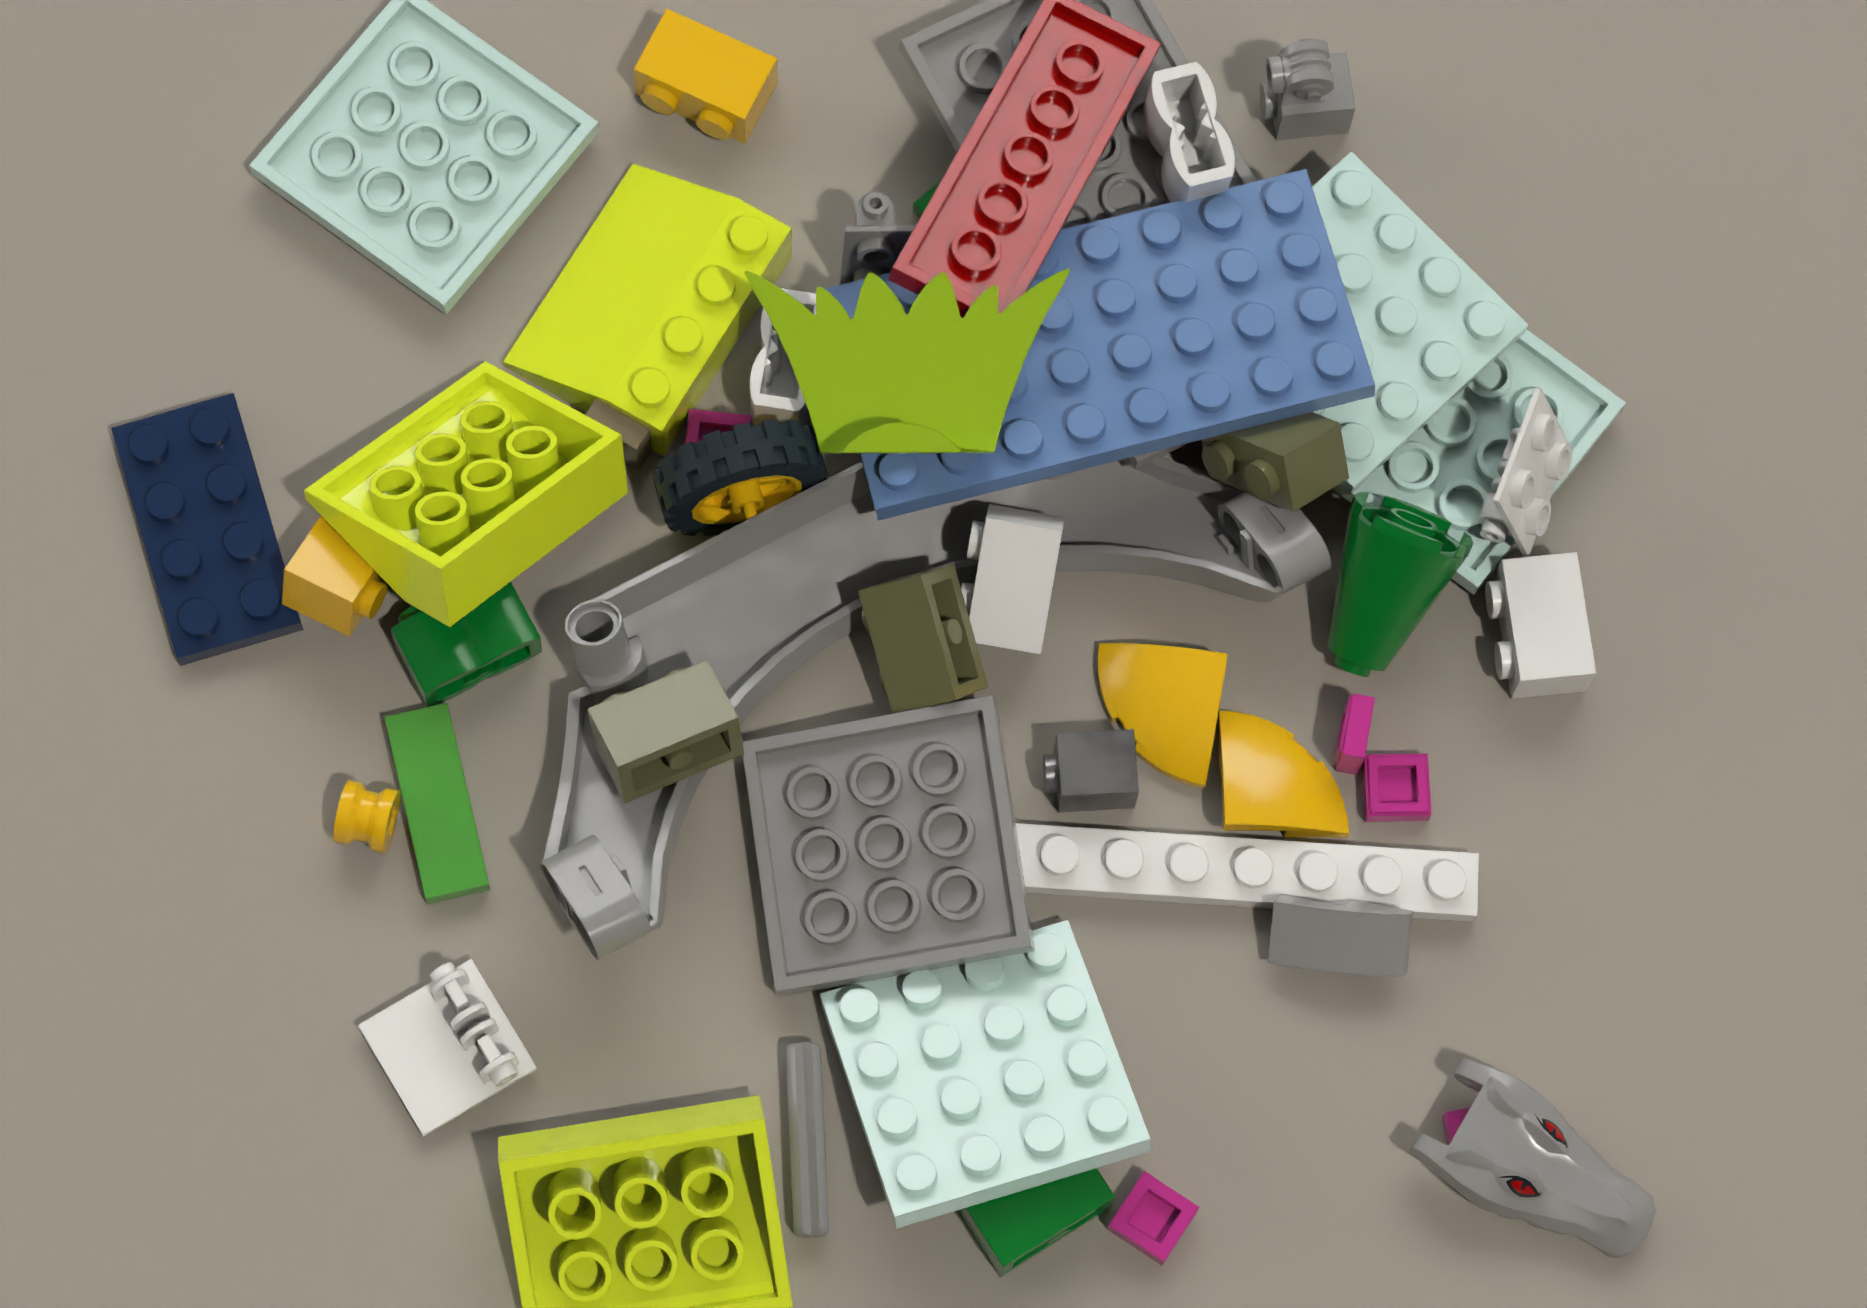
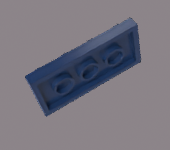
(206, 528)

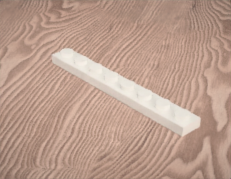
(1244, 870)

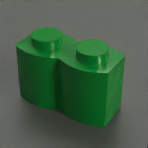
(475, 648)

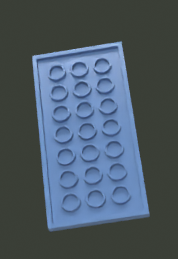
(1159, 339)

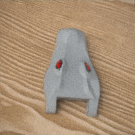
(1532, 1166)

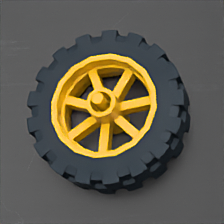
(736, 475)

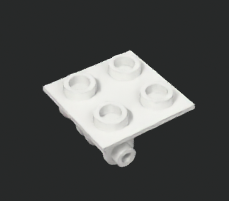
(1529, 471)
(447, 1046)

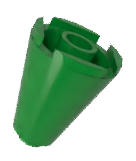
(1388, 579)

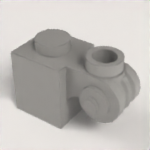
(1308, 91)

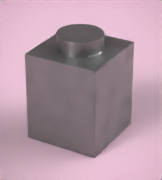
(1093, 771)

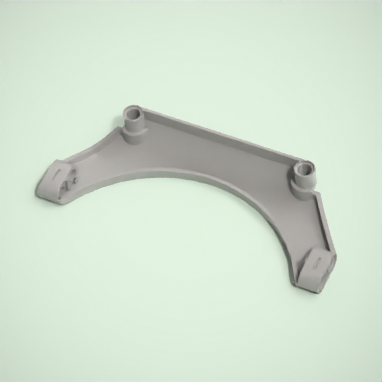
(789, 587)

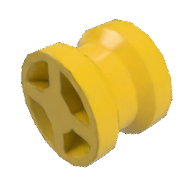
(366, 816)

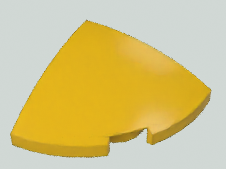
(1168, 700)
(1274, 782)

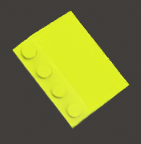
(652, 301)
(472, 490)
(647, 1211)

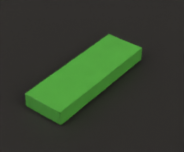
(437, 803)

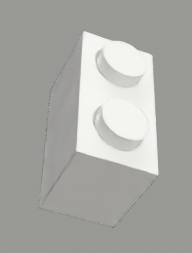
(1013, 577)
(1541, 625)

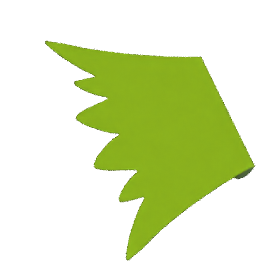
(912, 377)

